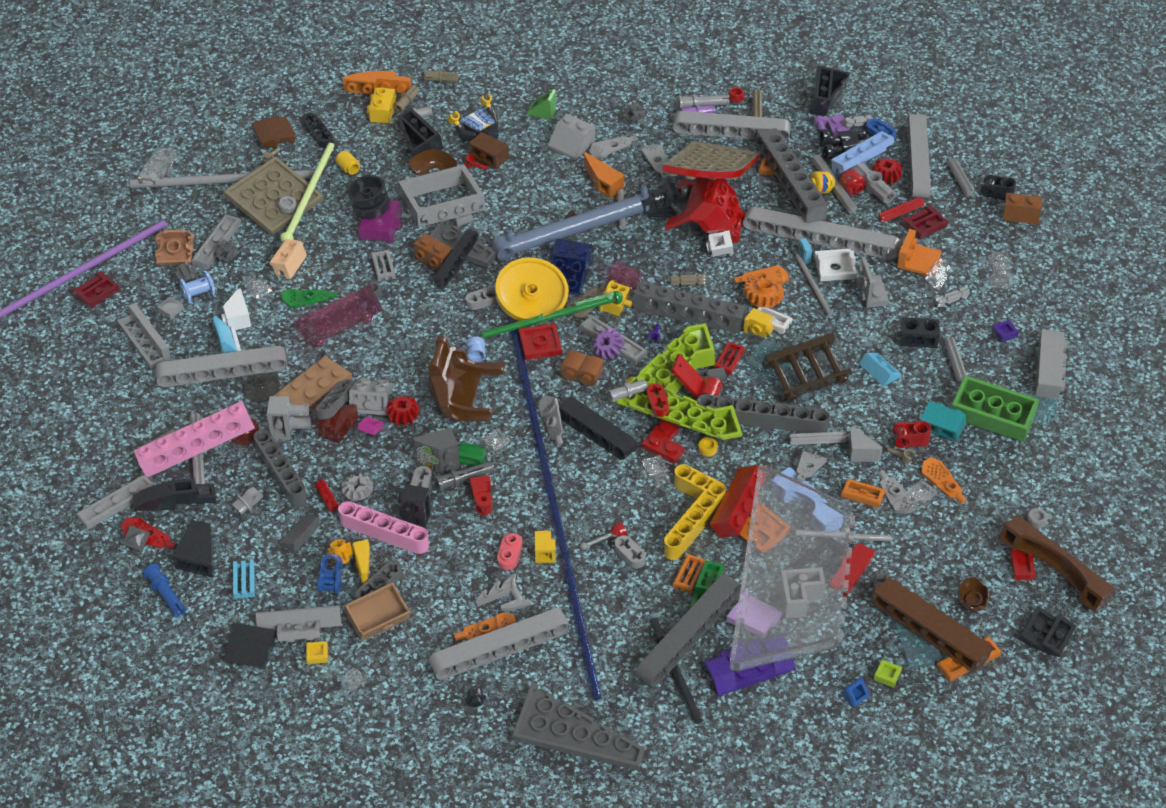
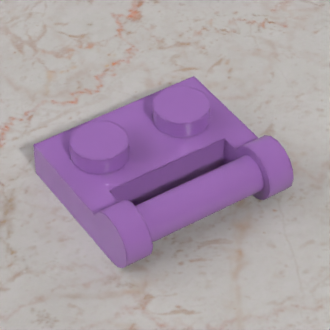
(834, 123)

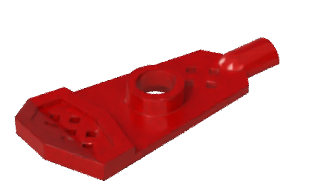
(158, 536)

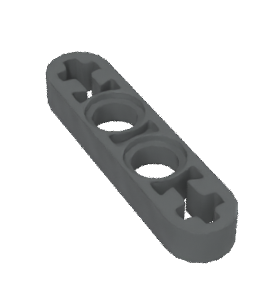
(334, 399)

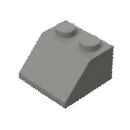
(572, 137)

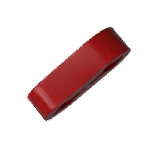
(655, 400)

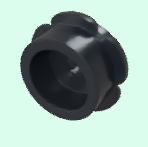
(475, 698)

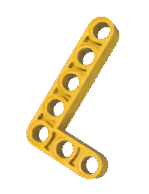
(709, 497)

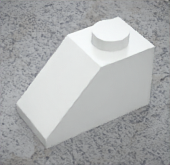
(236, 312)

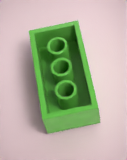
(996, 408)

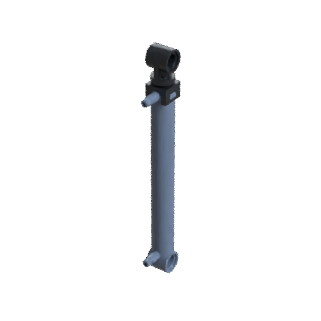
(643, 203)

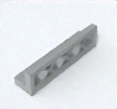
(149, 336)

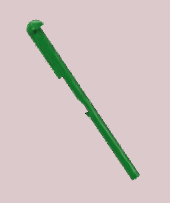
(582, 305)

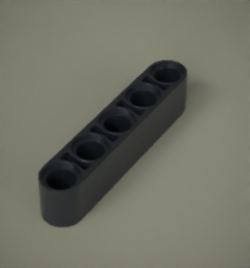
(597, 428)

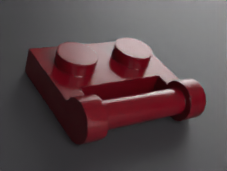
(926, 226)
(95, 290)

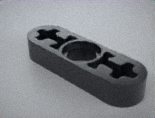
(317, 124)

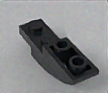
(167, 494)

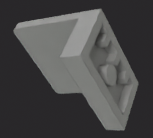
(871, 286)
(370, 396)

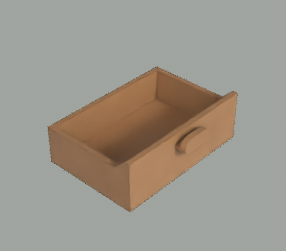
(377, 612)

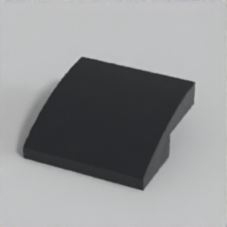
(1047, 632)
(250, 646)

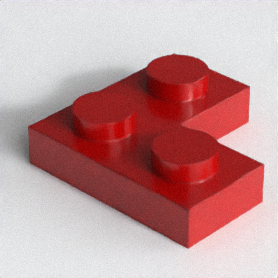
(660, 442)

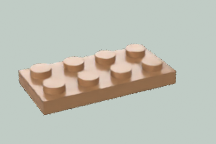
(315, 383)

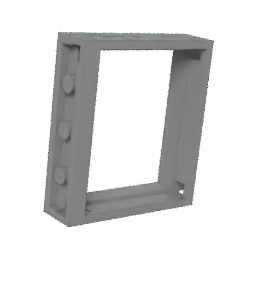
(437, 181)

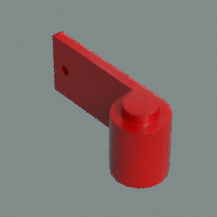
(693, 381)

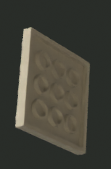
(261, 190)

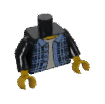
(479, 121)

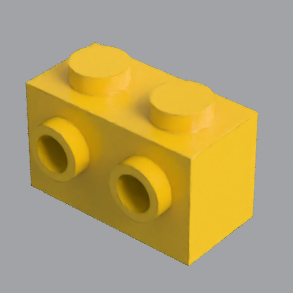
(381, 105)

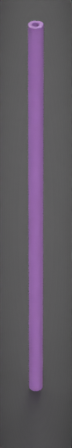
(84, 267)

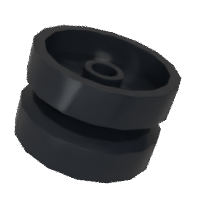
(368, 197)

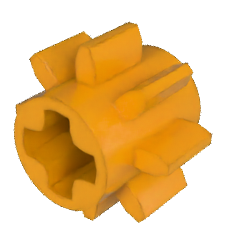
(341, 548)

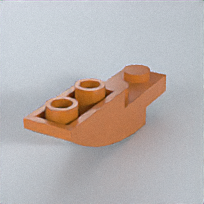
(367, 81)

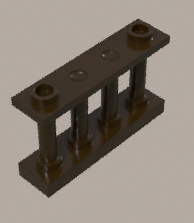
(808, 350)

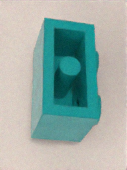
(944, 420)

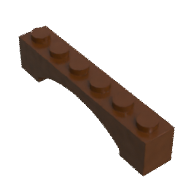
(1092, 589)

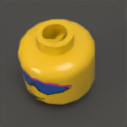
(823, 181)

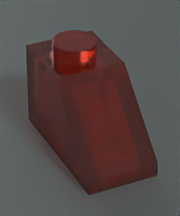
(338, 425)

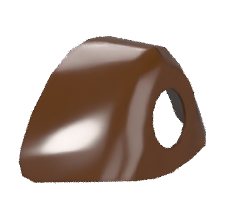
(427, 160)

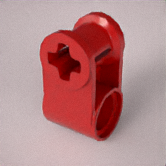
(913, 434)

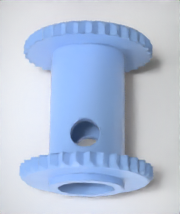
(197, 286)

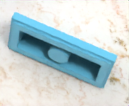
(224, 336)
(879, 368)

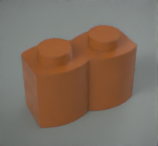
(582, 368)

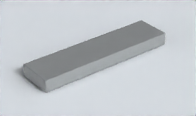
(224, 230)
(631, 351)
(112, 503)

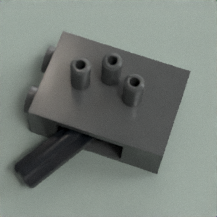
(688, 228)

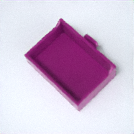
(382, 227)

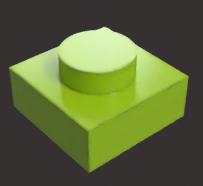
(887, 673)

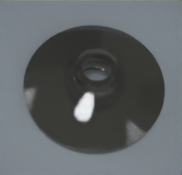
(260, 387)

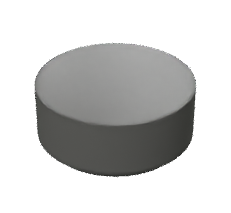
(287, 204)
(1037, 518)

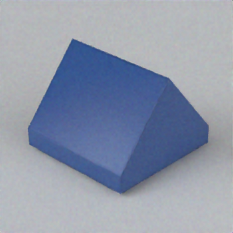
(855, 692)

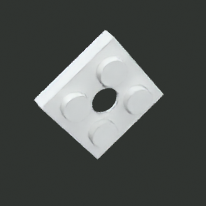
(842, 257)

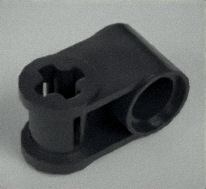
(998, 187)

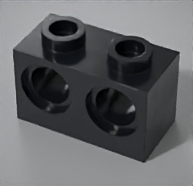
(919, 332)
(415, 505)

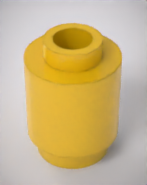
(347, 163)

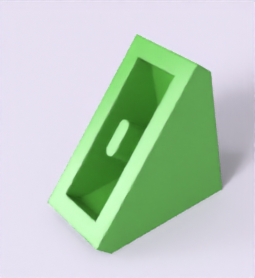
(543, 106)

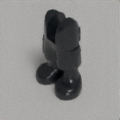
(846, 140)

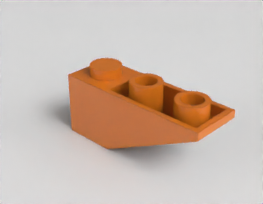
(603, 176)

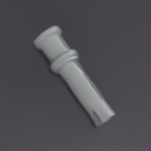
(691, 101)

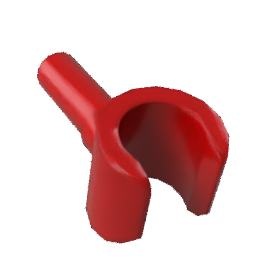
(469, 162)

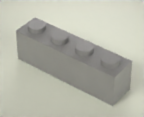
(1050, 364)

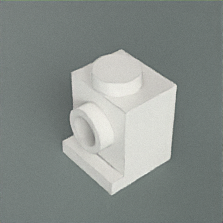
(720, 243)

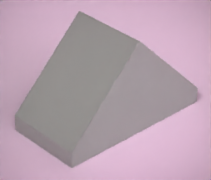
(863, 448)

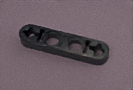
(456, 258)

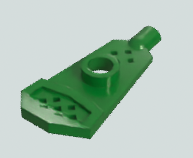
(297, 298)

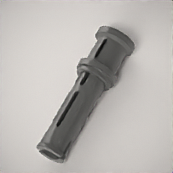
(455, 477)

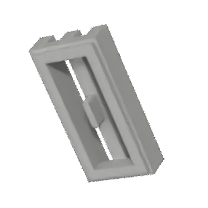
(385, 274)

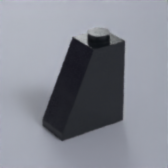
(196, 550)

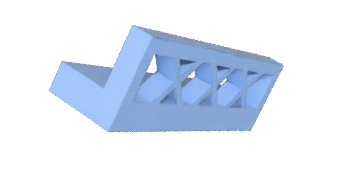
(861, 153)

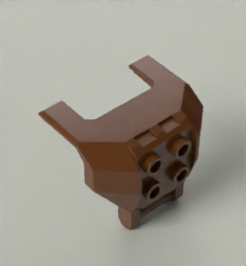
(456, 380)

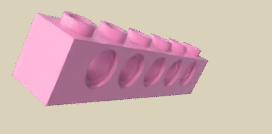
(194, 439)

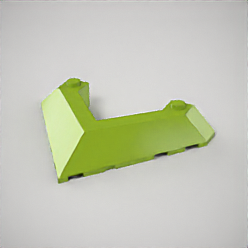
(698, 350)

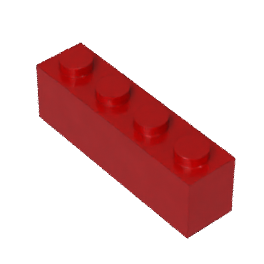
(736, 503)

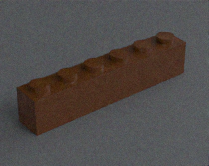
(932, 624)

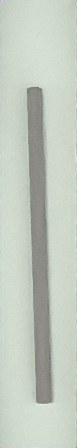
(208, 179)

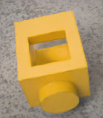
(758, 323)
(544, 547)

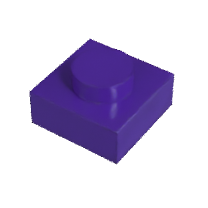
(1005, 331)

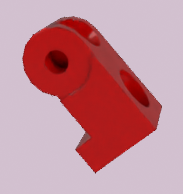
(482, 499)

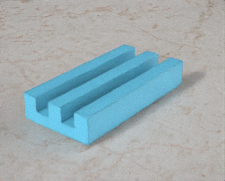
(243, 566)

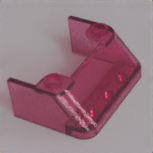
(339, 316)

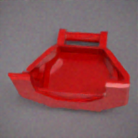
(712, 206)

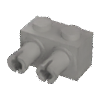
(282, 419)

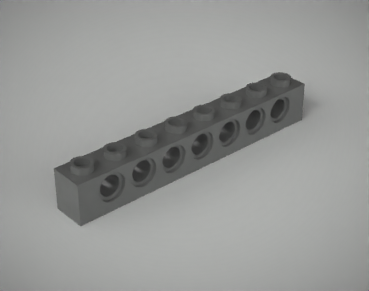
(792, 175)

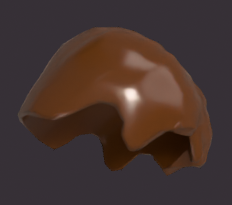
(973, 594)

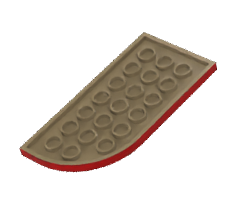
(710, 161)

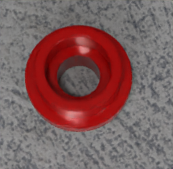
(736, 95)

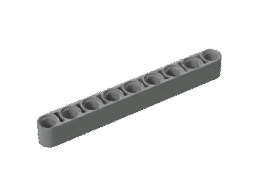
(822, 233)

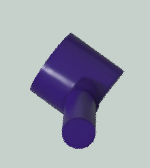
(655, 335)

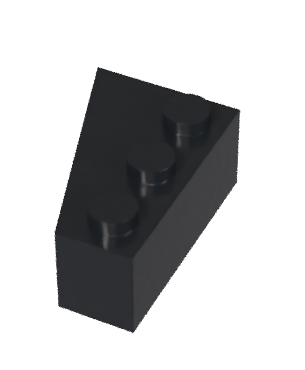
(827, 88)
(418, 133)

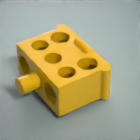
(613, 308)

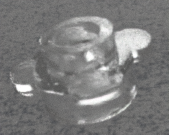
(351, 675)

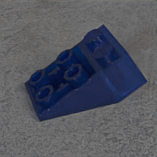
(574, 262)

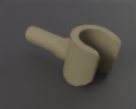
(268, 156)
(906, 456)

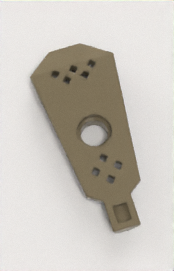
(591, 293)

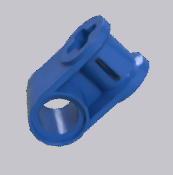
(330, 575)

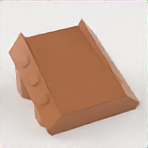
(174, 247)

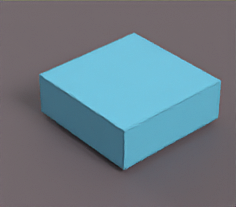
(805, 250)

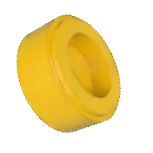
(707, 446)

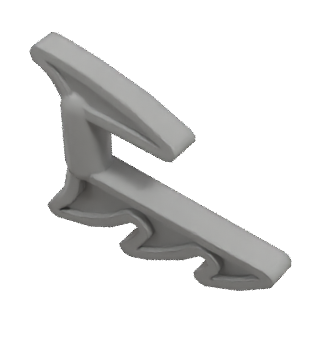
(507, 588)

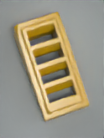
(362, 557)

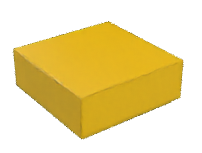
(317, 652)

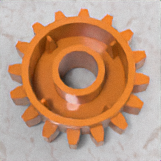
(763, 292)

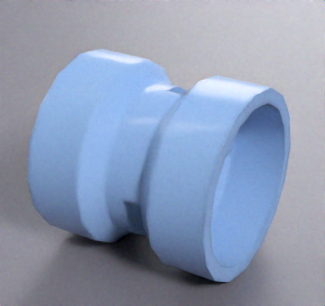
(476, 349)

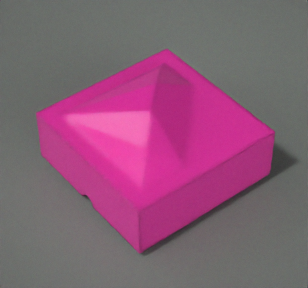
(370, 425)

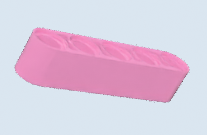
(383, 527)

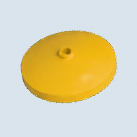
(530, 288)

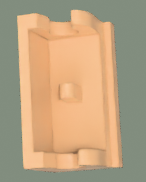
(288, 258)

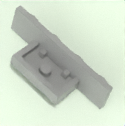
(299, 623)

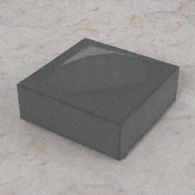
(136, 538)

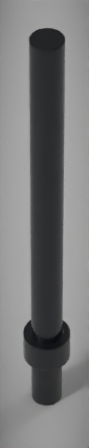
(659, 634)

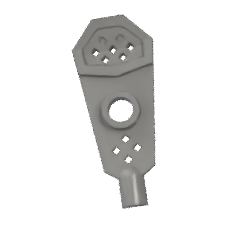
(604, 148)
(655, 153)
(550, 412)
(808, 465)
(894, 499)

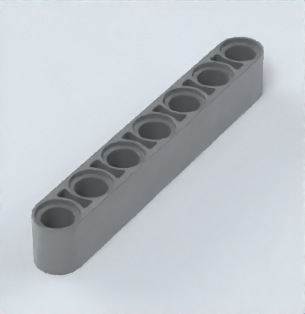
(727, 125)
(919, 156)
(221, 366)
(498, 643)

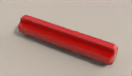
(901, 209)

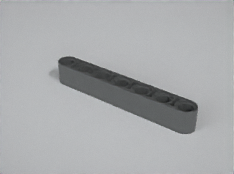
(771, 414)
(688, 630)

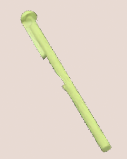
(311, 186)

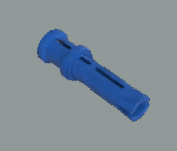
(161, 584)

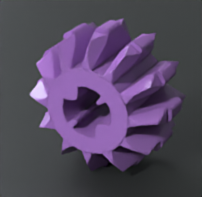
(603, 339)

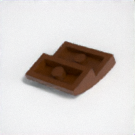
(273, 130)

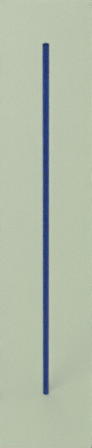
(556, 516)

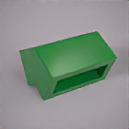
(471, 454)

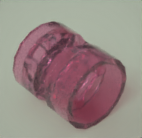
(624, 275)

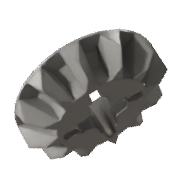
(361, 492)

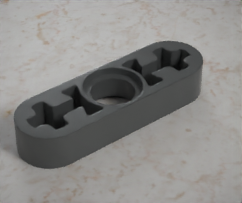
(381, 575)

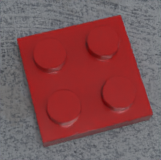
(540, 341)

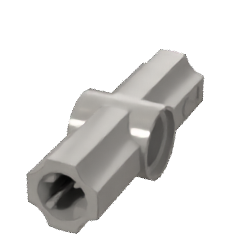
(874, 183)

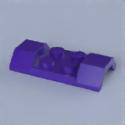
(729, 681)

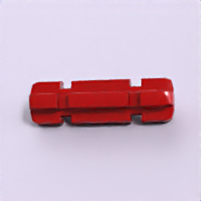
(326, 495)

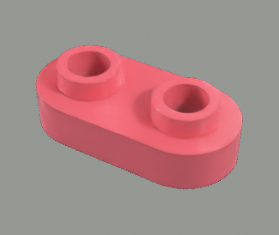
(510, 547)

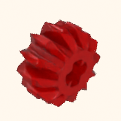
(889, 170)
(402, 410)

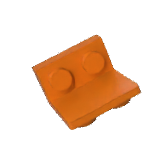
(916, 257)

